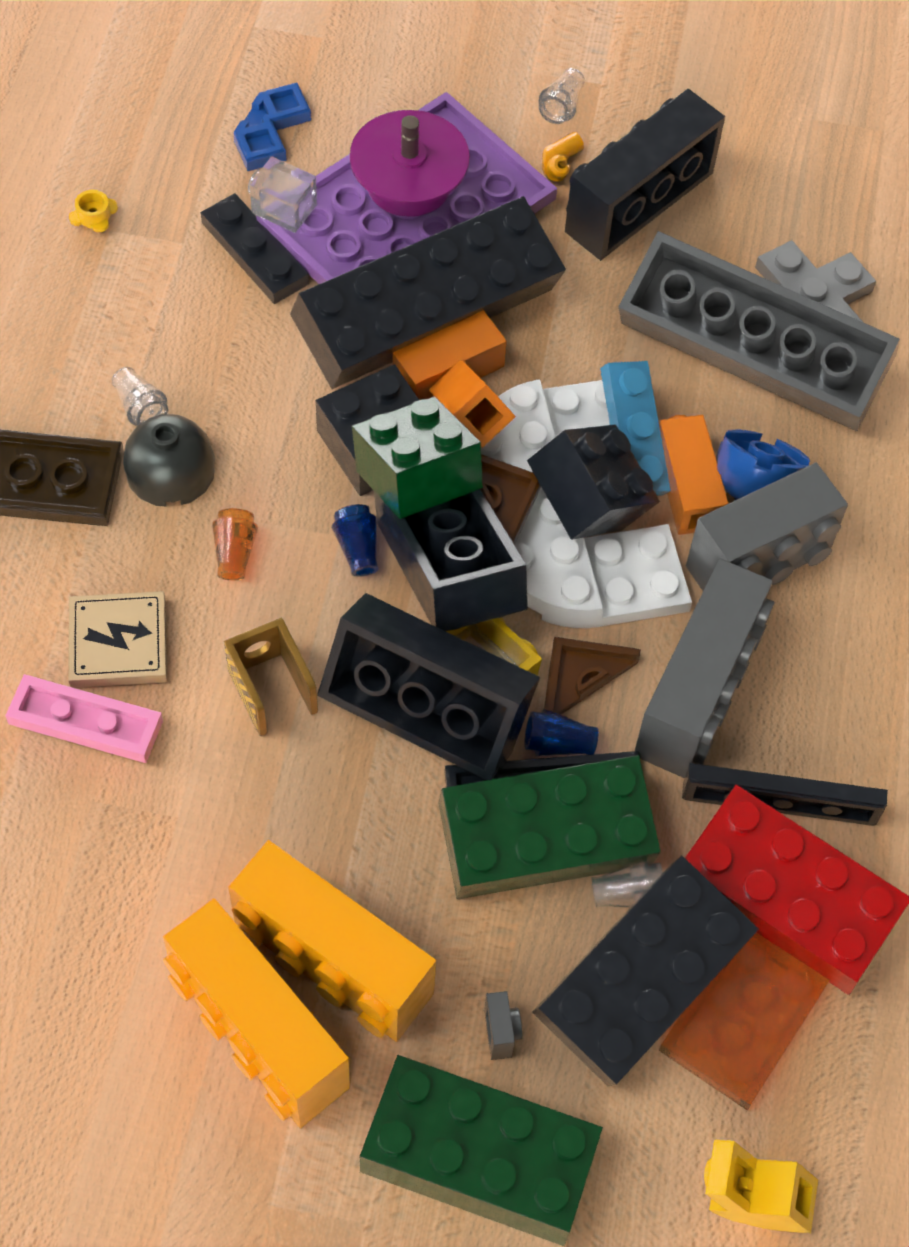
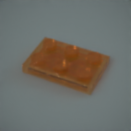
(745, 1020)

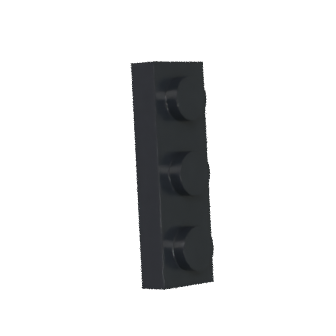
(254, 248)

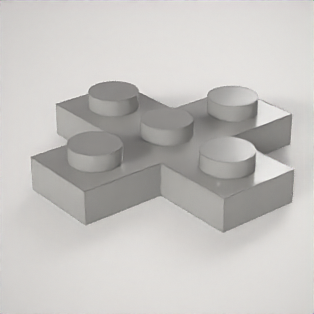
(830, 285)

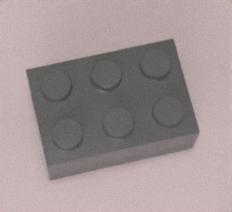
(771, 528)

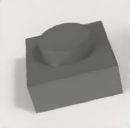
(502, 1025)

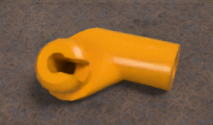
(556, 156)

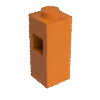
(471, 339)
(472, 402)
(691, 471)

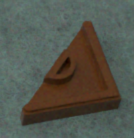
(509, 493)
(583, 668)

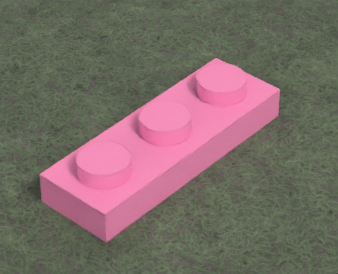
(84, 718)

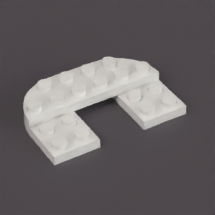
(594, 577)

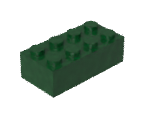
(547, 826)
(480, 1150)

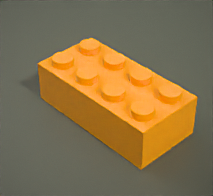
(332, 942)
(256, 1013)

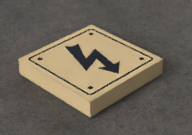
(117, 639)

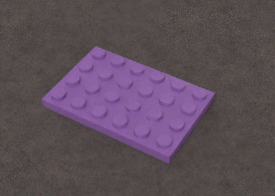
(353, 230)

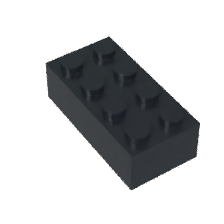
(643, 173)
(457, 561)
(427, 686)
(645, 971)

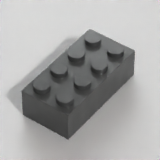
(705, 669)

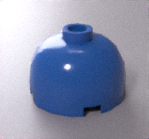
(752, 464)

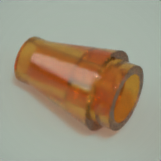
(233, 540)

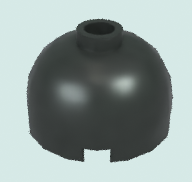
(168, 460)

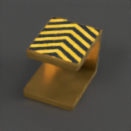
(278, 643)

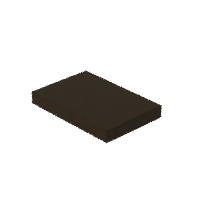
(58, 477)

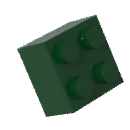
(417, 457)

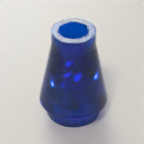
(357, 537)
(558, 735)

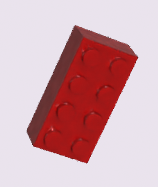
(798, 888)

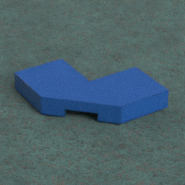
(270, 111)

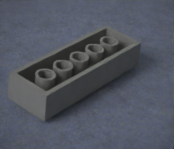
(758, 330)

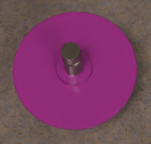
(409, 161)

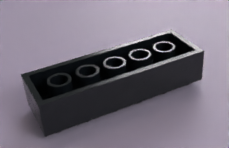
(425, 287)

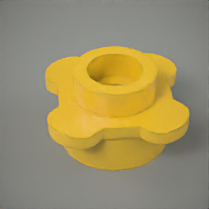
(93, 210)

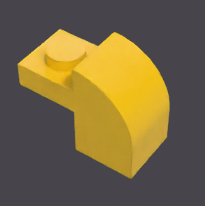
(759, 1191)

